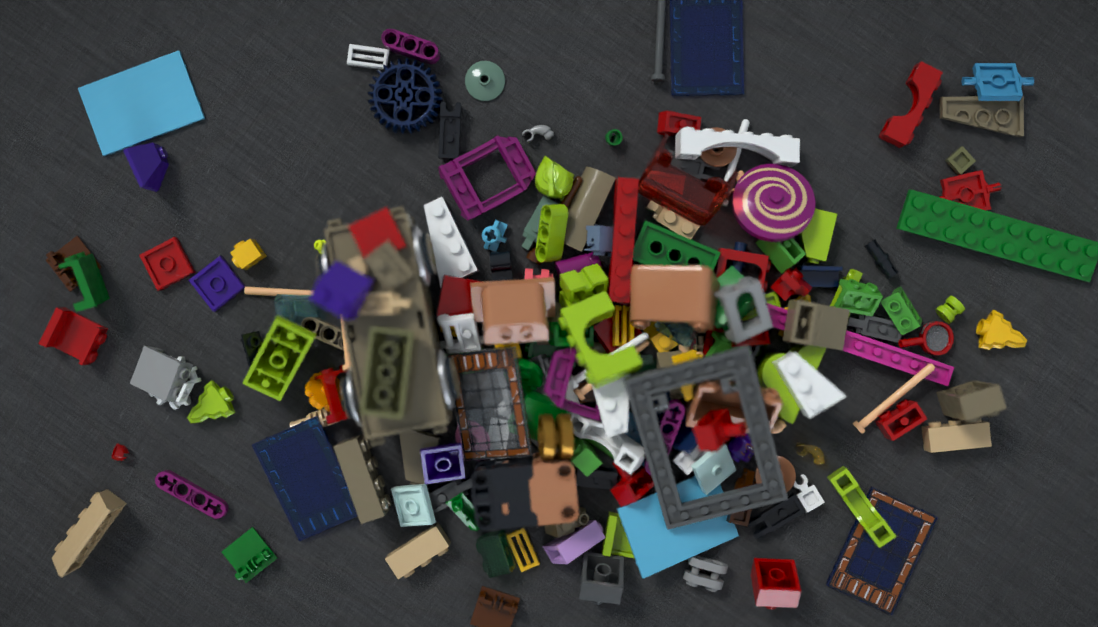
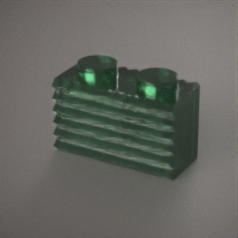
(496, 553)

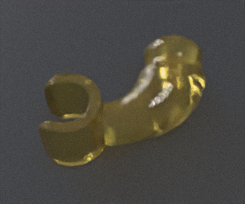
(816, 452)

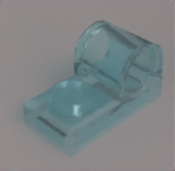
(295, 305)

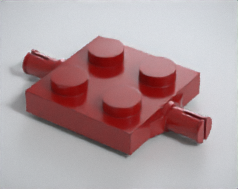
(969, 189)

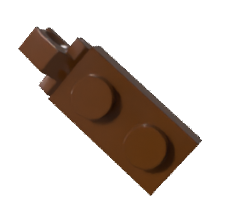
(742, 517)

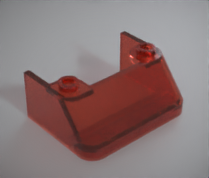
(682, 191)

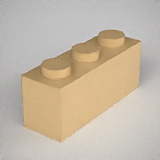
(956, 435)
(418, 551)

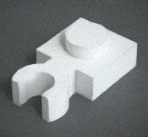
(808, 496)

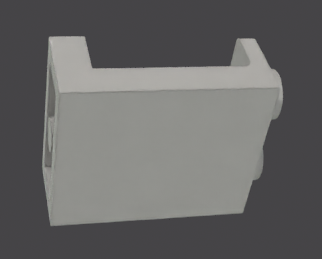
(160, 374)

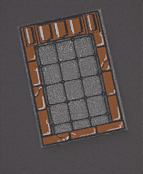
(491, 405)

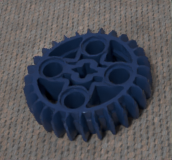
(400, 89)

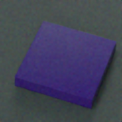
(217, 283)

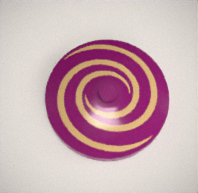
(773, 202)

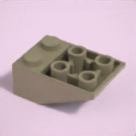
(816, 324)

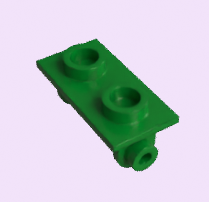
(464, 510)

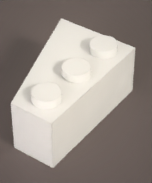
(806, 385)

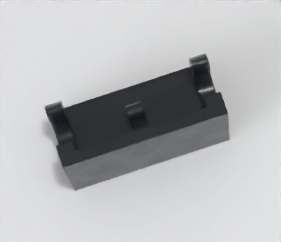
(600, 478)

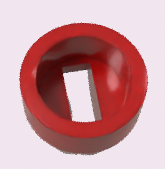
(118, 452)

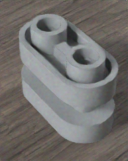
(695, 577)

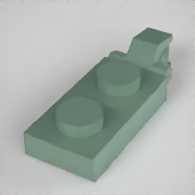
(531, 228)

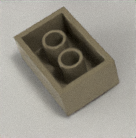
(972, 401)

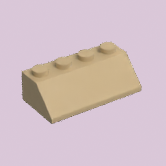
(87, 532)

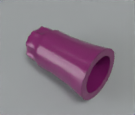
(576, 263)

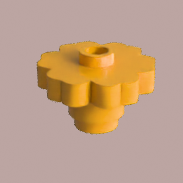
(316, 394)

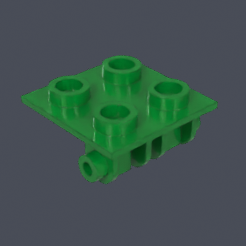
(249, 555)

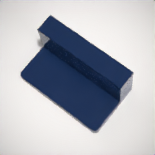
(821, 275)

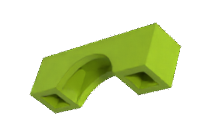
(861, 507)

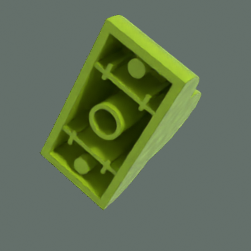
(279, 358)
(770, 378)

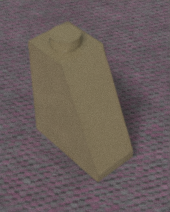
(411, 444)

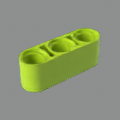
(551, 232)

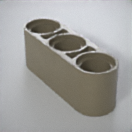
(321, 329)

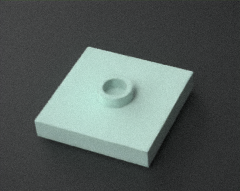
(713, 469)
(413, 505)

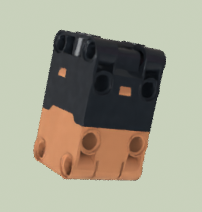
(524, 492)

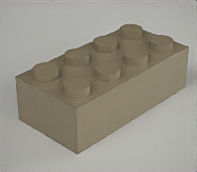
(362, 478)

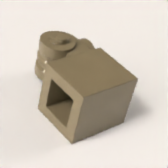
(563, 529)

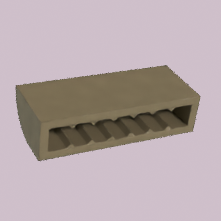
(586, 206)

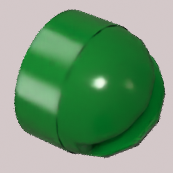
(617, 138)

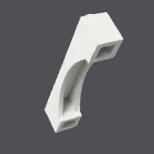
(780, 150)

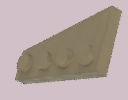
(997, 116)

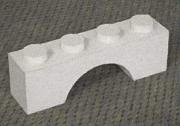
(626, 451)

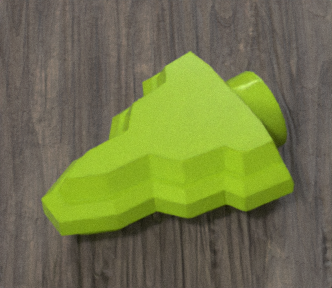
(212, 403)

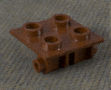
(67, 274)
(494, 609)

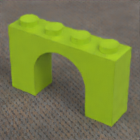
(599, 368)

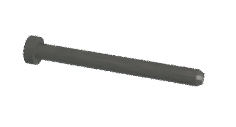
(658, 76)

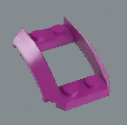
(461, 187)
(558, 380)

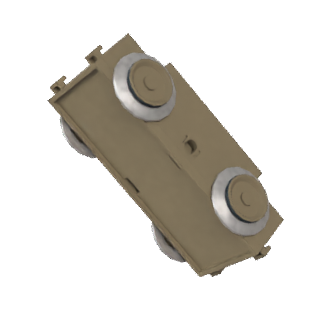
(432, 375)

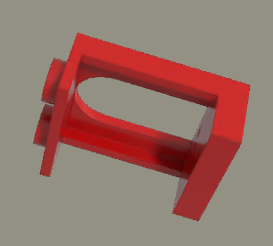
(758, 259)
(328, 381)

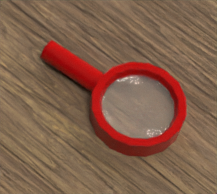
(934, 338)

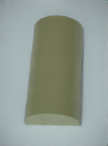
(387, 372)

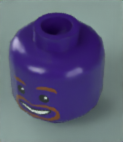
(741, 448)

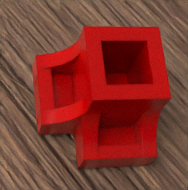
(791, 283)

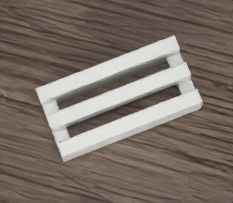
(385, 59)

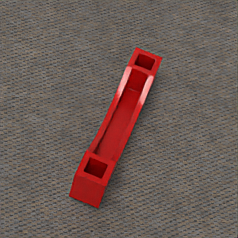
(623, 239)

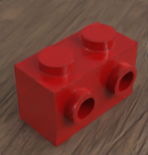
(901, 419)

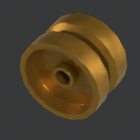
(555, 436)

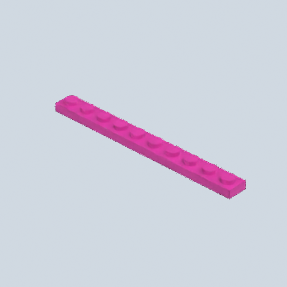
(878, 351)

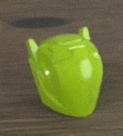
(553, 179)

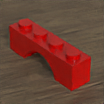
(922, 83)

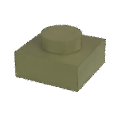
(960, 160)

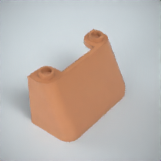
(673, 295)
(709, 396)

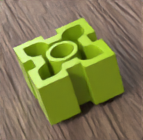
(581, 285)

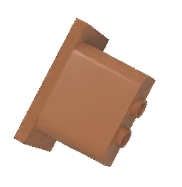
(514, 309)

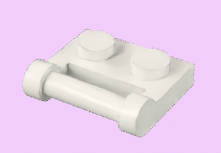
(466, 332)

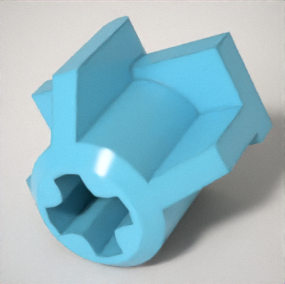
(493, 235)

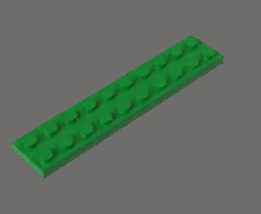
(998, 235)

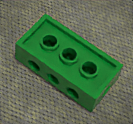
(670, 241)

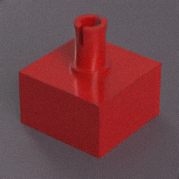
(775, 583)

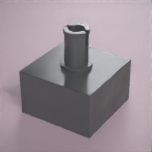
(601, 578)

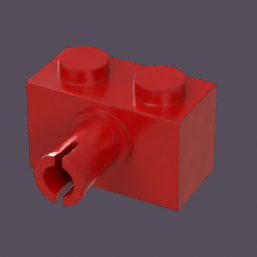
(716, 429)
(631, 486)

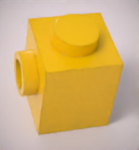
(247, 254)

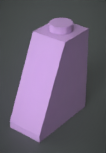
(569, 547)

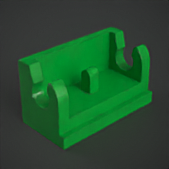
(558, 337)

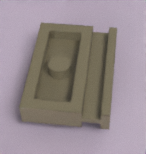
(389, 266)

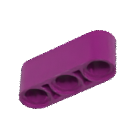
(404, 39)

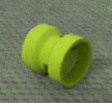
(950, 309)

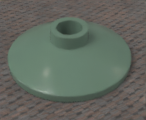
(490, 89)

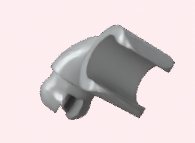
(543, 130)

